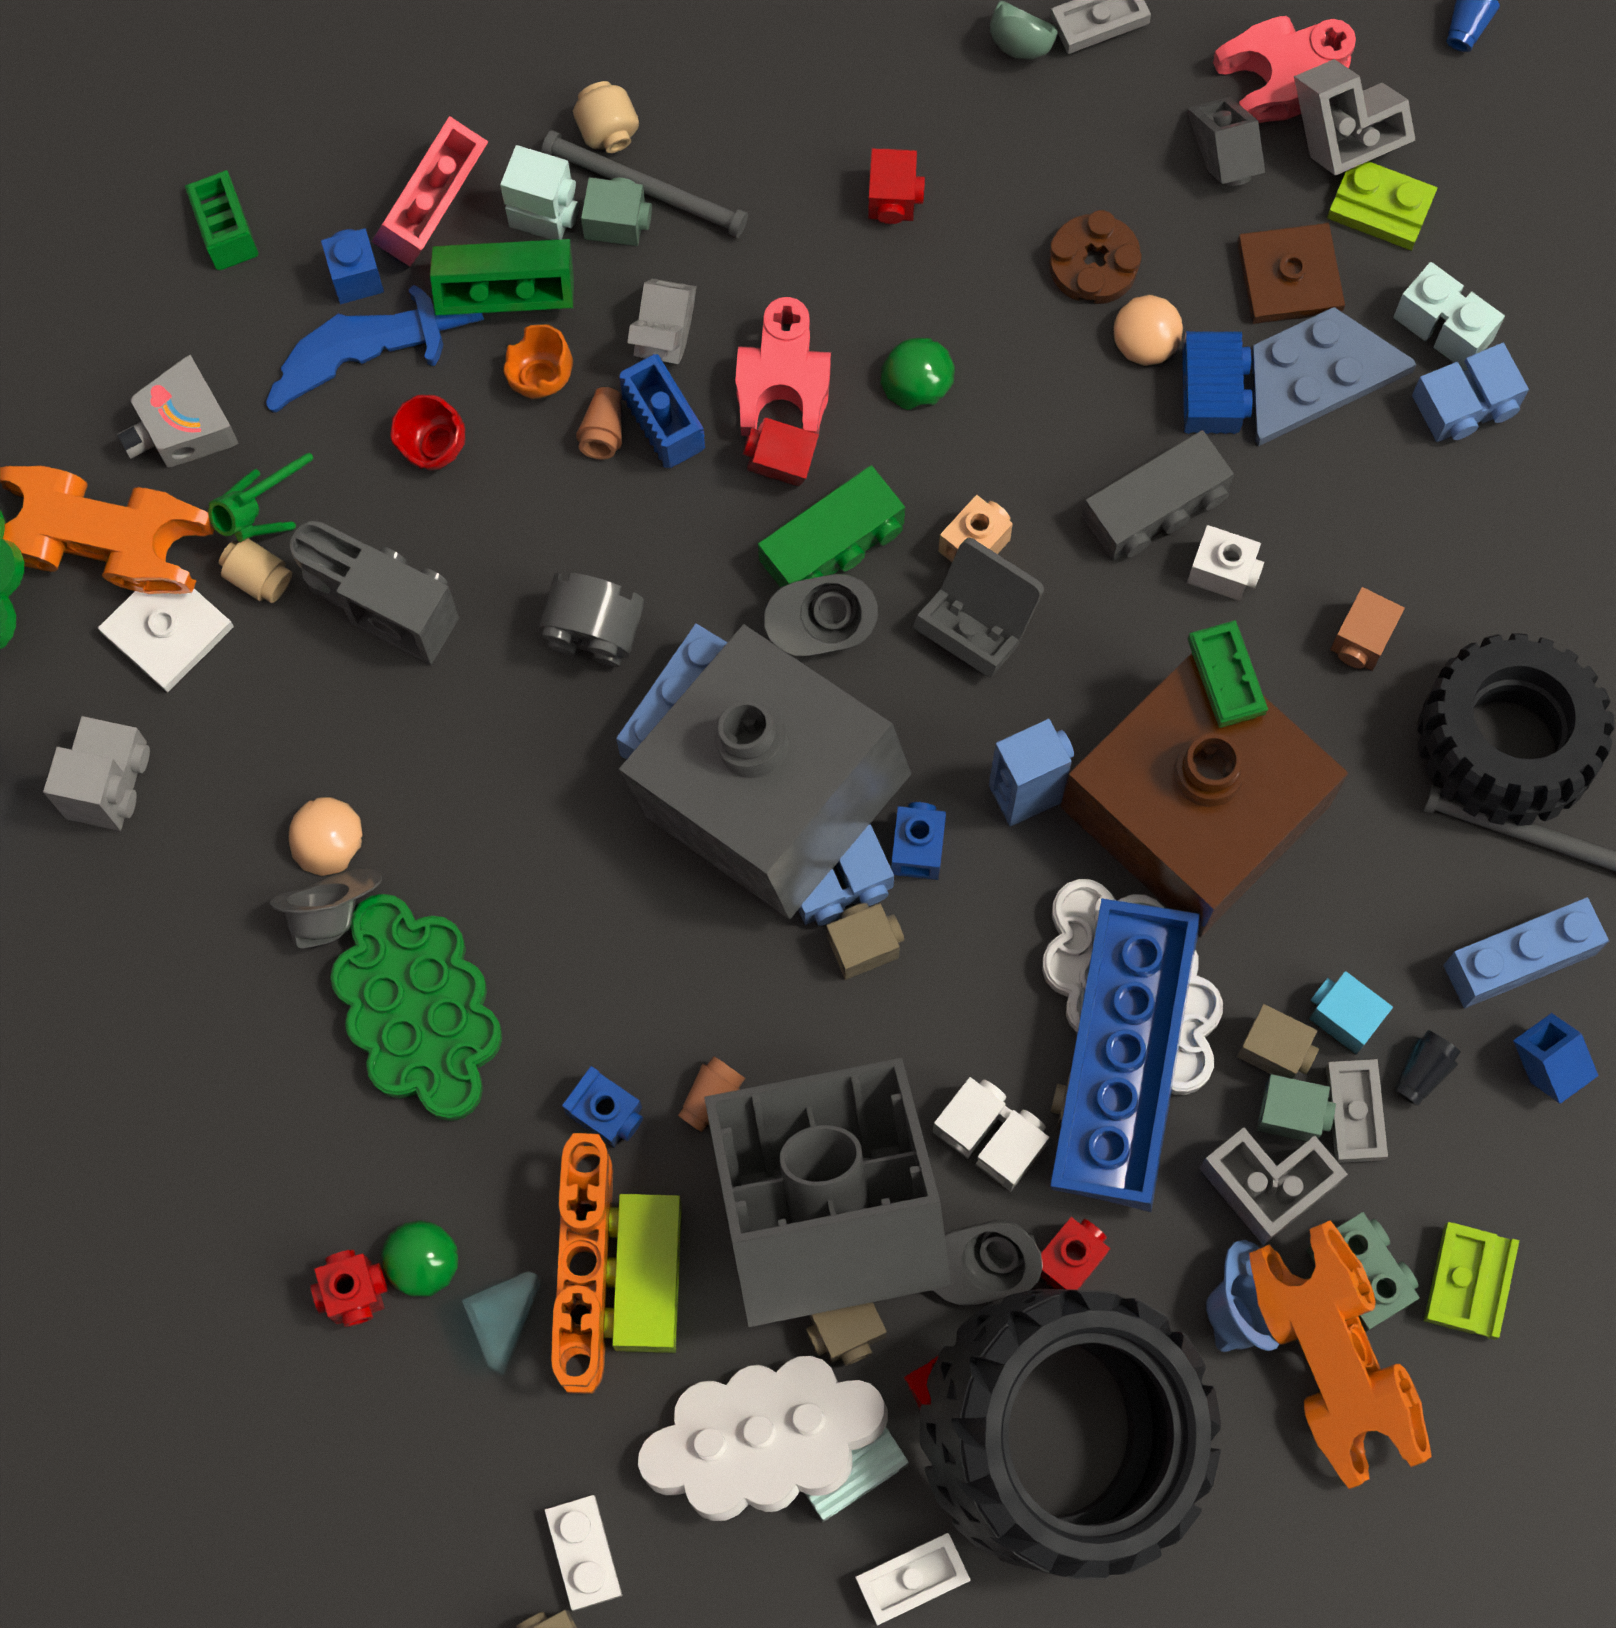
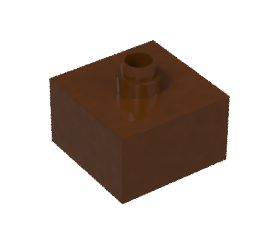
(1198, 803)

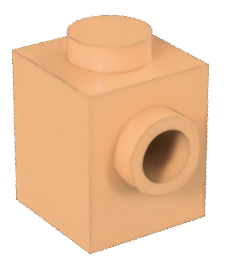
(978, 520)

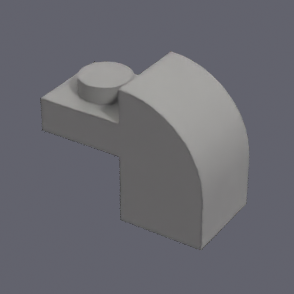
(663, 320)

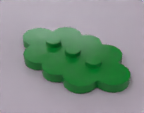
(416, 1007)

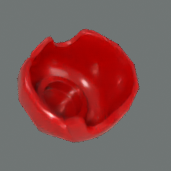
(428, 432)

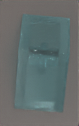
(500, 1316)

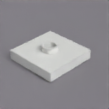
(165, 633)

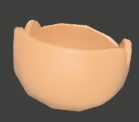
(1148, 330)
(325, 836)

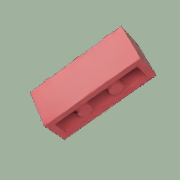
(429, 191)

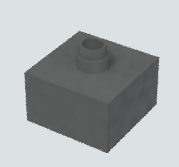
(767, 770)
(828, 1192)

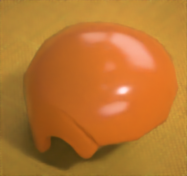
(539, 362)

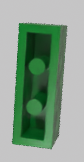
(502, 277)
(834, 531)

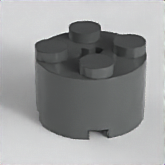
(590, 617)

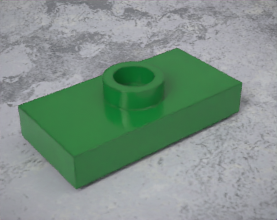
(1227, 674)

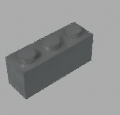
(1158, 496)

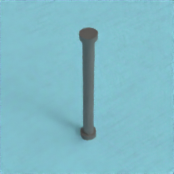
(734, 221)
(1531, 833)

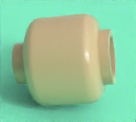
(605, 117)

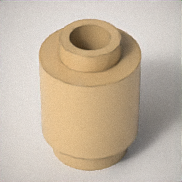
(254, 570)

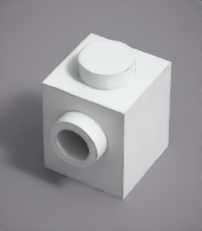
(1226, 563)

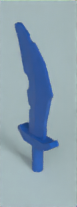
(360, 340)

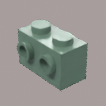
(1391, 1282)

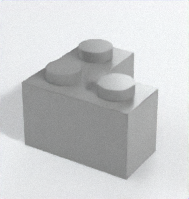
(1347, 123)
(98, 774)
(1268, 1194)

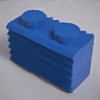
(1214, 382)
(662, 411)

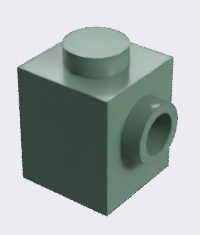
(615, 211)
(1295, 1108)

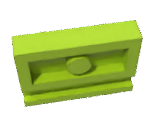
(1382, 203)
(1471, 1280)

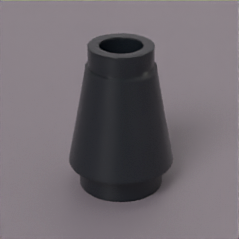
(1426, 1067)

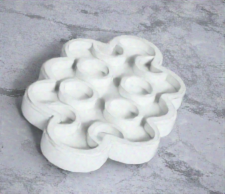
(1067, 969)
(763, 1438)

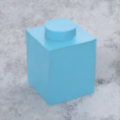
(1348, 1011)

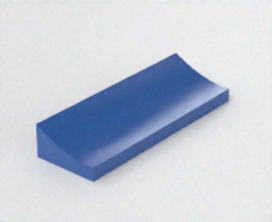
(1126, 1053)

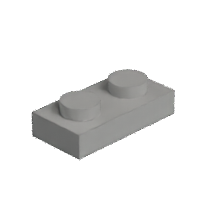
(1093, 21)
(1359, 1114)

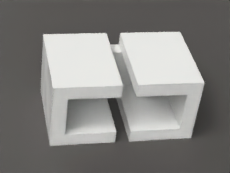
(973, 1115)

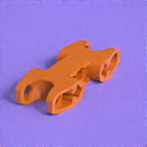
(127, 538)
(576, 1237)
(1352, 1386)

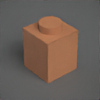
(1366, 630)

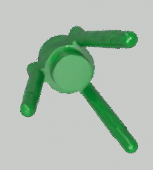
(237, 510)

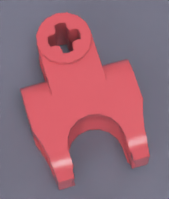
(1278, 55)
(783, 368)

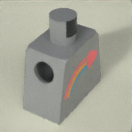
(178, 418)

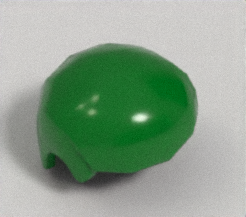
(917, 373)
(419, 1258)

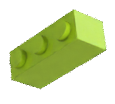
(644, 1273)

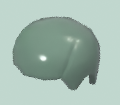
(1020, 32)

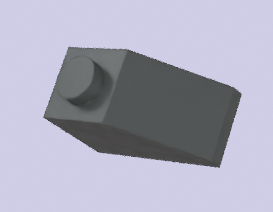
(1228, 140)

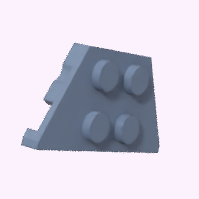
(1318, 371)

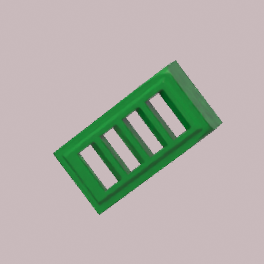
(229, 245)

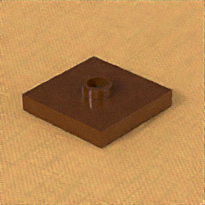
(1290, 272)

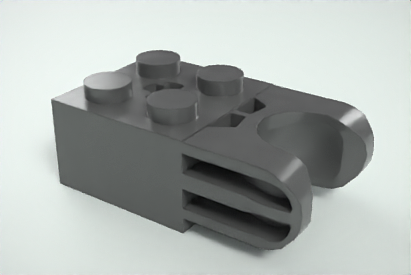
(377, 589)

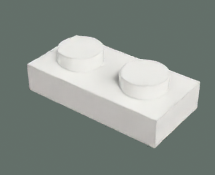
(583, 1553)
(912, 1579)

